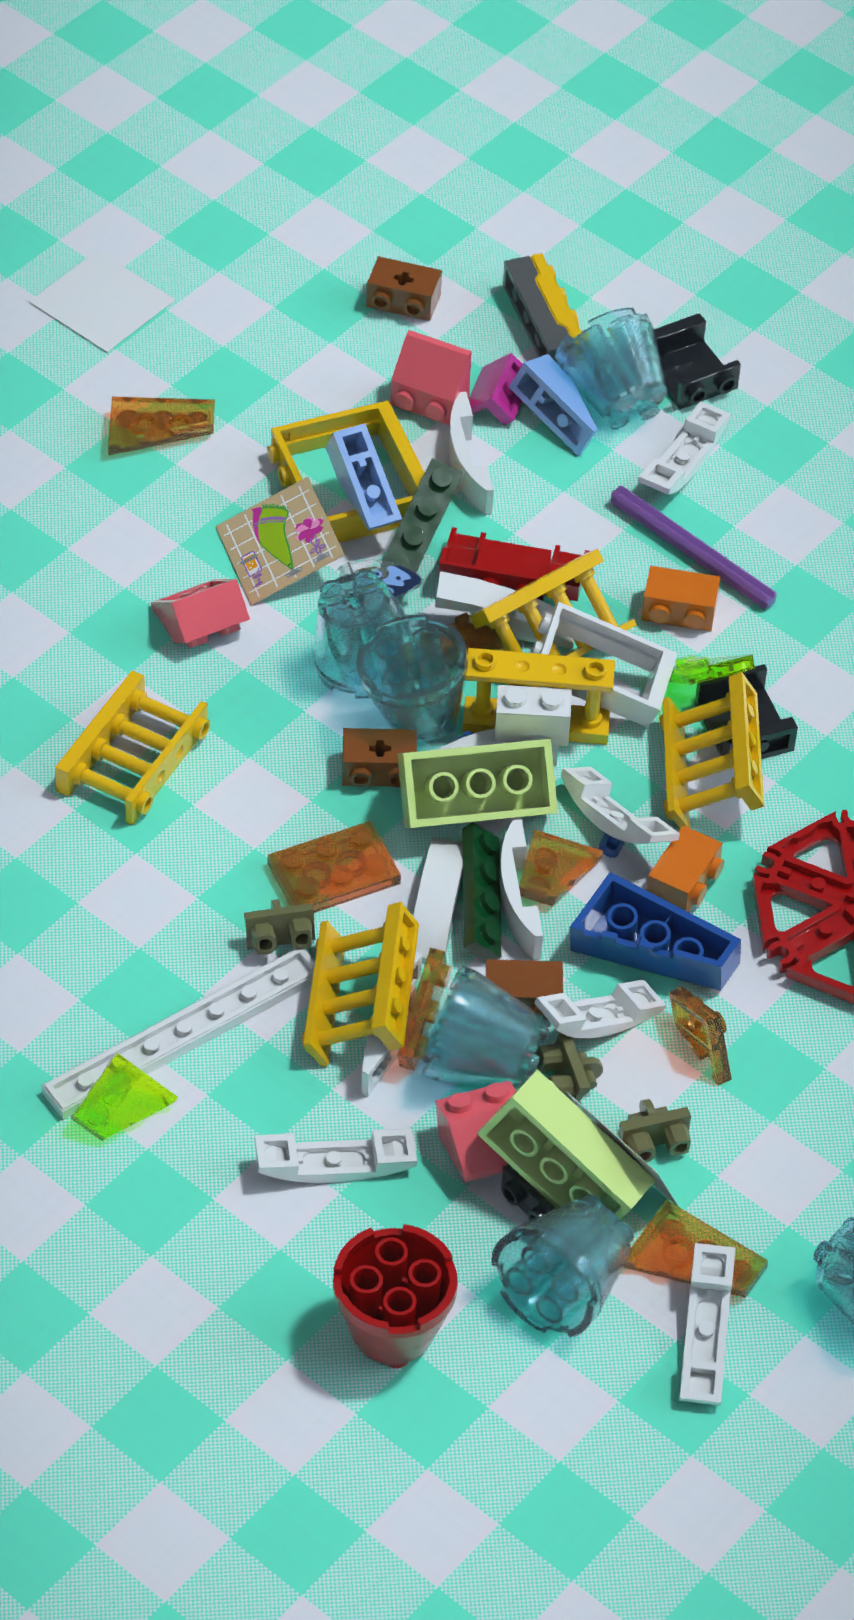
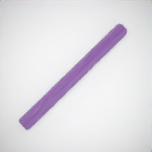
(693, 547)

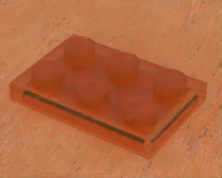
(334, 868)

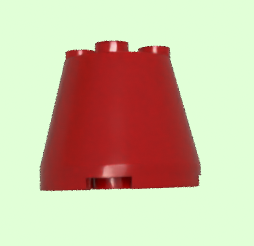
(394, 1291)

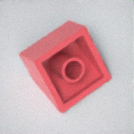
(430, 376)
(202, 611)
(460, 1120)

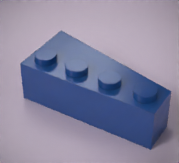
(653, 935)

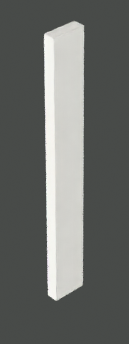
(189, 1026)

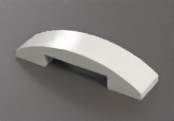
(688, 451)
(476, 479)
(591, 794)
(438, 895)
(522, 921)
(602, 1016)
(335, 1160)
(707, 1324)

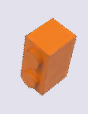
(680, 598)
(686, 869)

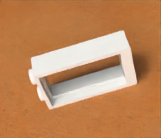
(620, 644)

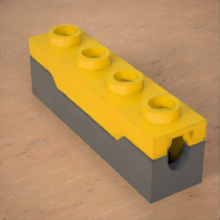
(539, 303)

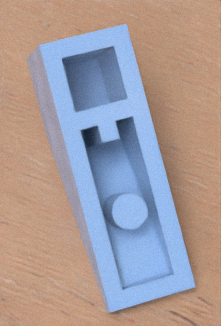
(555, 401)
(362, 476)

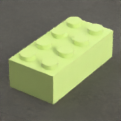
(477, 783)
(563, 1149)

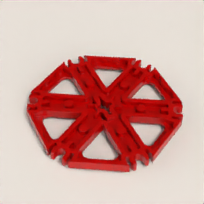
(814, 887)

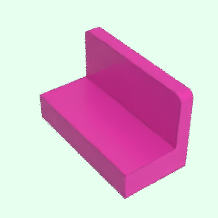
(493, 389)

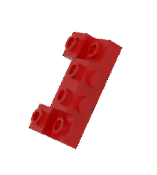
(503, 562)

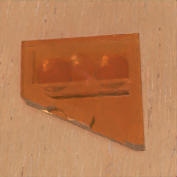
(554, 867)
(703, 1031)

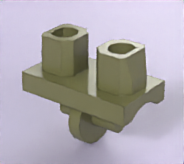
(280, 927)
(573, 1070)
(656, 1127)

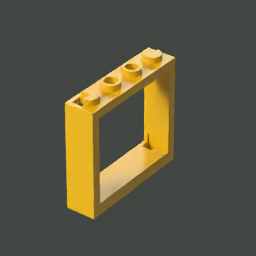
(315, 434)

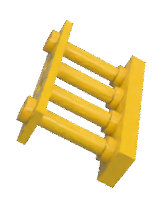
(553, 586)
(595, 675)
(113, 722)
(744, 755)
(390, 992)

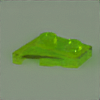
(695, 669)
(120, 1099)

